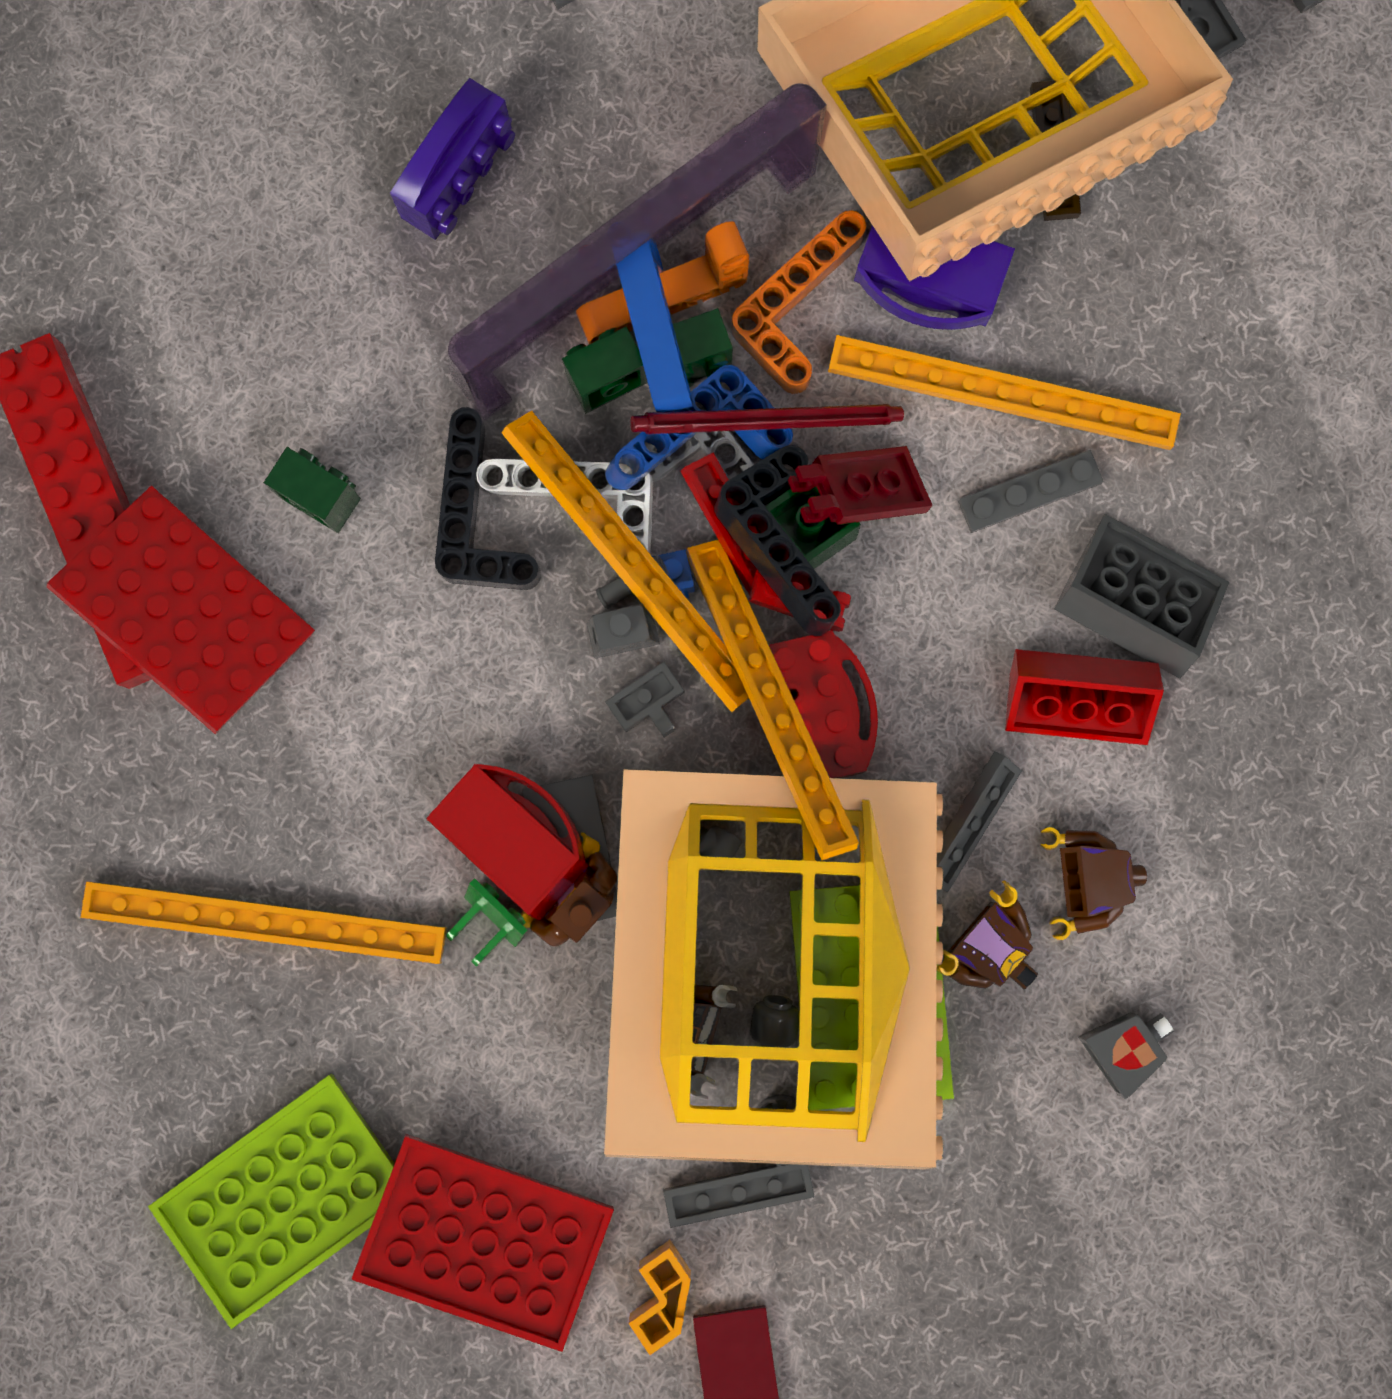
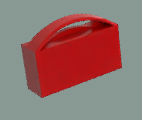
(828, 700)
(511, 837)

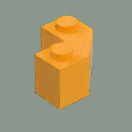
(662, 1315)

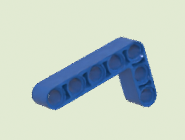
(654, 328)
(713, 397)

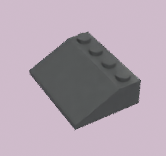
(1143, 596)

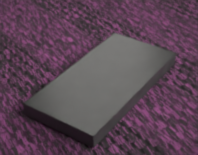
(581, 803)

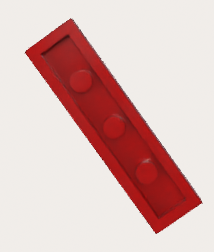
(705, 481)

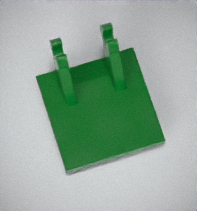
(484, 899)

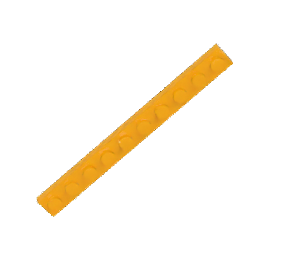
(1004, 392)
(627, 556)
(772, 701)
(263, 922)

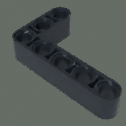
(466, 514)
(775, 540)

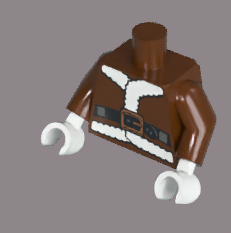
(706, 1013)

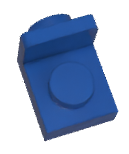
(679, 570)

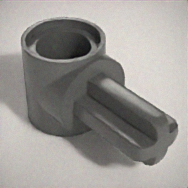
(718, 843)

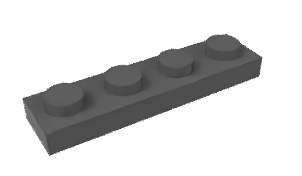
(1030, 491)
(975, 815)
(737, 1193)

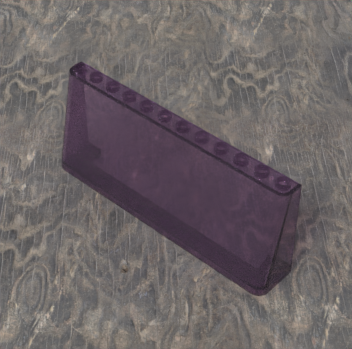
(775, 137)

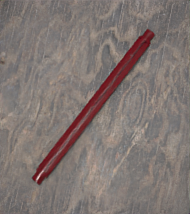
(765, 418)

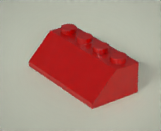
(1083, 697)

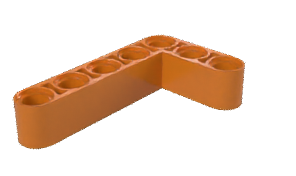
(702, 278)
(791, 294)

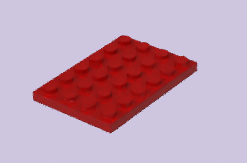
(181, 609)
(483, 1243)

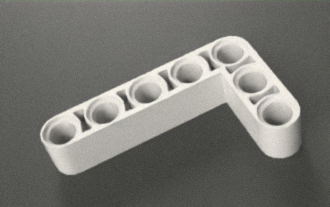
(626, 499)

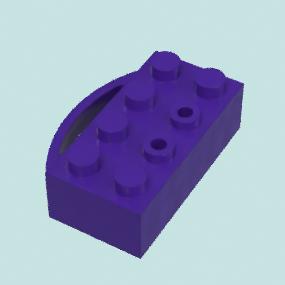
(452, 159)
(958, 287)

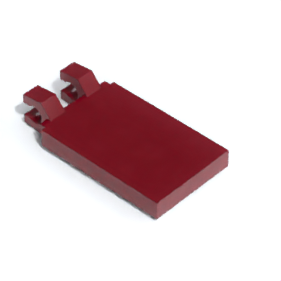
(862, 486)
(735, 1354)

